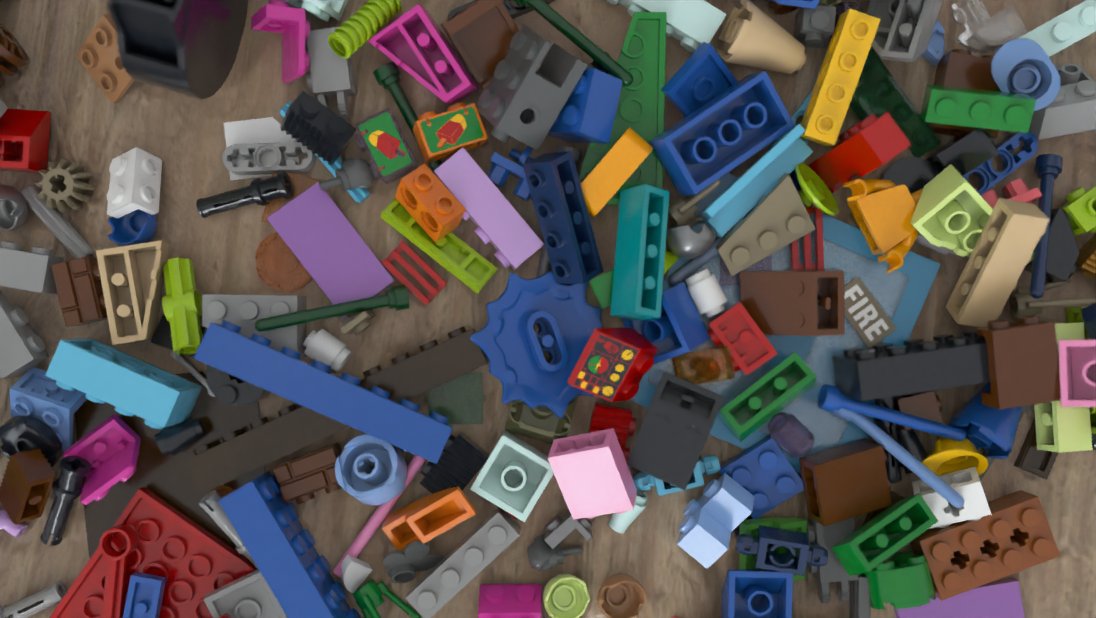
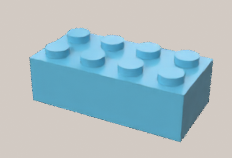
(123, 382)

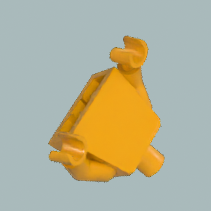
(884, 217)

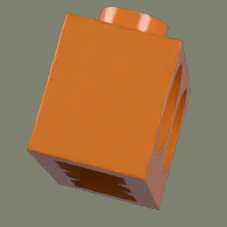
(430, 202)

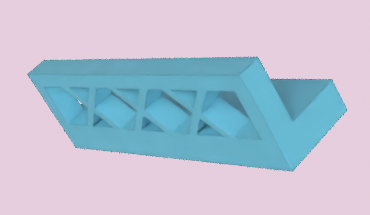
(756, 181)

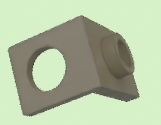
(356, 323)

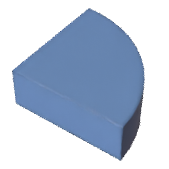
(936, 45)

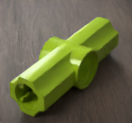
(182, 305)

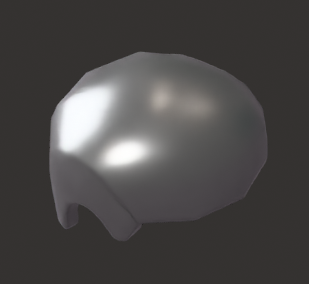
(12, 208)
(690, 244)

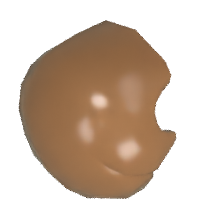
(621, 596)

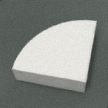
(354, 572)

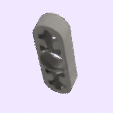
(246, 167)

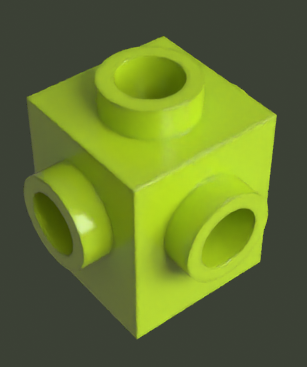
(1081, 210)

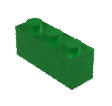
(977, 108)
(767, 397)
(884, 535)

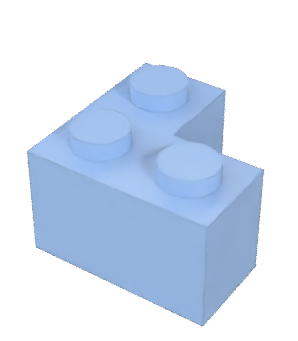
(712, 519)

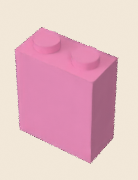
(593, 474)

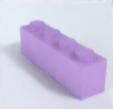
(489, 210)

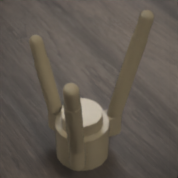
(683, 211)
(1024, 304)

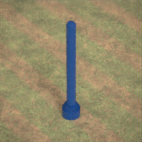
(831, 399)

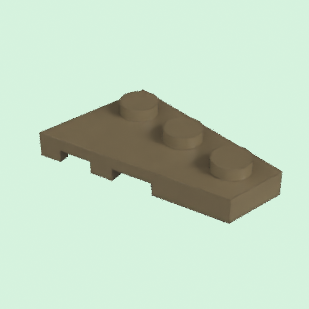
(768, 228)

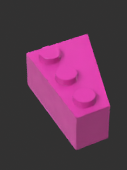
(425, 53)

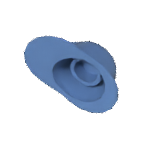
(1026, 69)

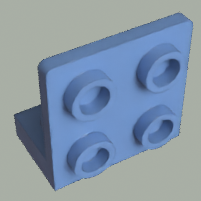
(42, 399)

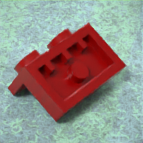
(745, 340)

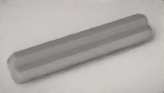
(57, 224)

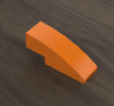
(427, 517)

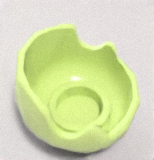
(565, 596)

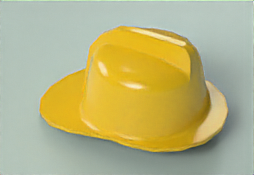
(955, 456)

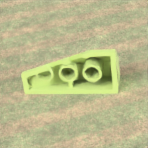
(951, 213)

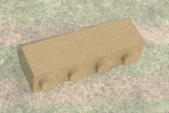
(996, 262)

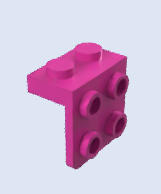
(293, 26)
(112, 453)
(509, 601)

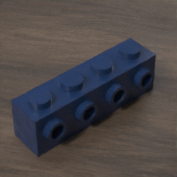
(563, 217)

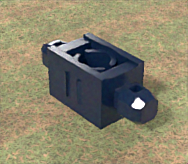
(784, 562)

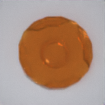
(279, 265)

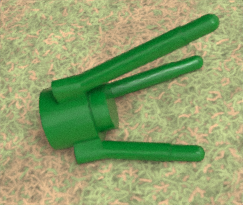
(370, 597)

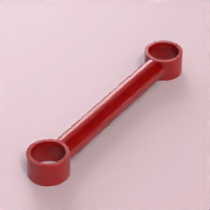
(116, 570)

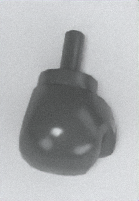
(351, 175)
(543, 557)

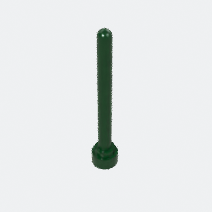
(578, 39)
(389, 77)
(394, 298)

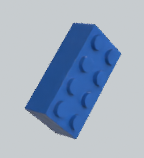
(722, 133)

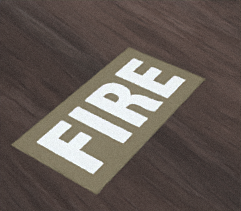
(866, 313)

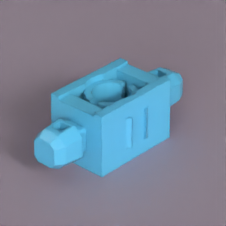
(707, 464)

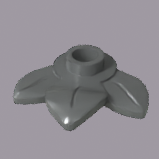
(404, 564)

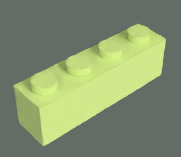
(1063, 427)

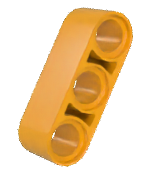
(614, 170)

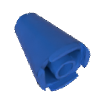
(988, 426)

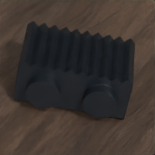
(317, 127)
(456, 466)

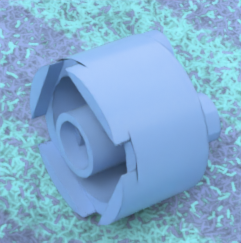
(366, 484)

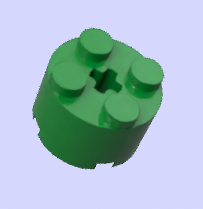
(901, 582)

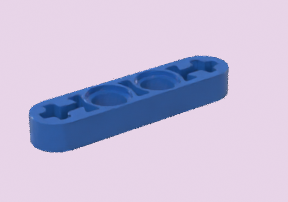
(988, 176)

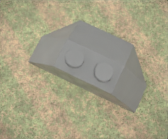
(903, 27)

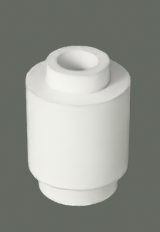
(706, 293)
(327, 349)

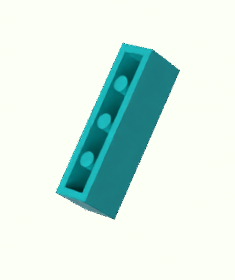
(640, 253)

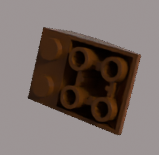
(795, 301)

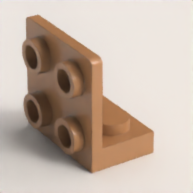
(103, 61)

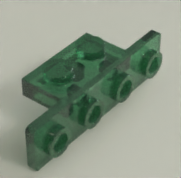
(883, 94)

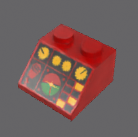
(613, 364)

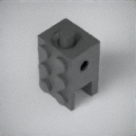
(525, 99)

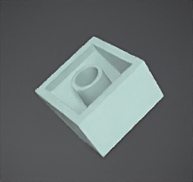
(513, 476)

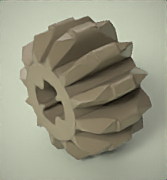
(56, 193)

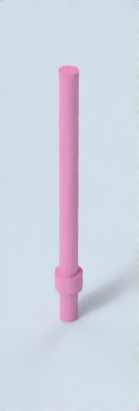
(378, 516)

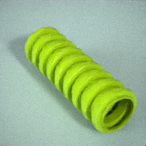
(362, 26)

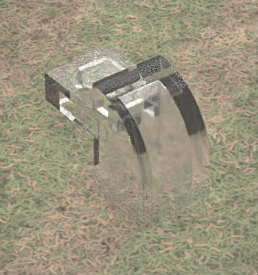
(984, 32)

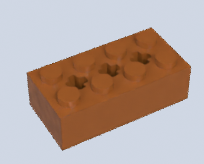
(988, 547)

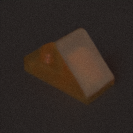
(705, 365)

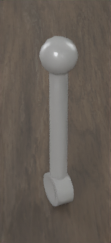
(192, 370)

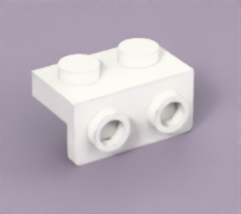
(134, 183)

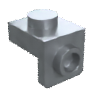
(561, 527)

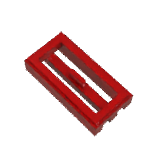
(818, 244)
(395, 255)

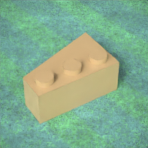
(132, 289)

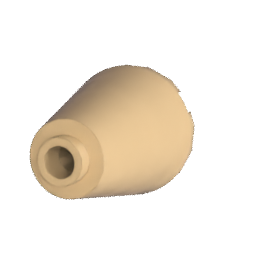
(759, 42)

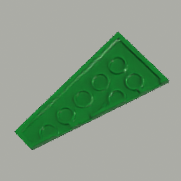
(639, 103)

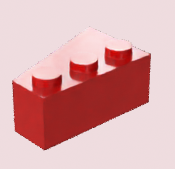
(860, 151)

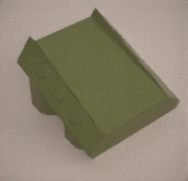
(539, 422)

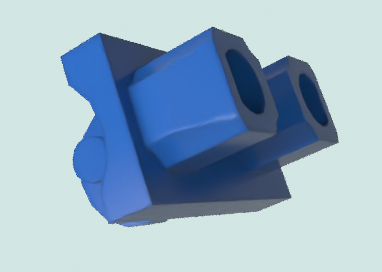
(504, 167)

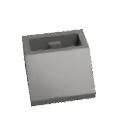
(1072, 108)

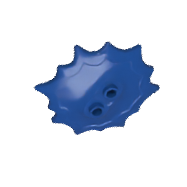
(517, 351)

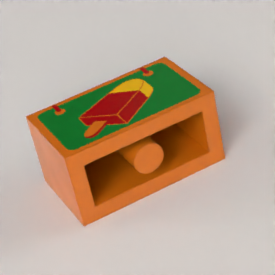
(448, 132)

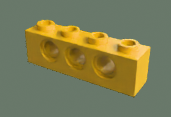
(838, 77)

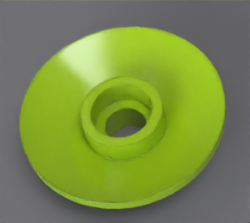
(815, 190)

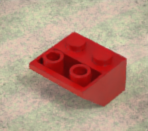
(24, 140)

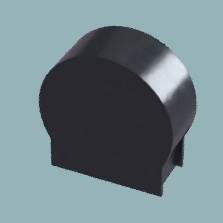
(179, 42)

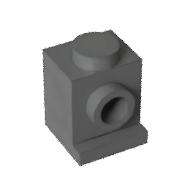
(814, 25)

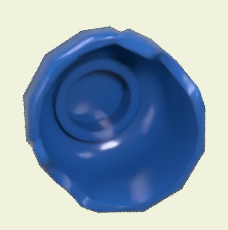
(133, 228)

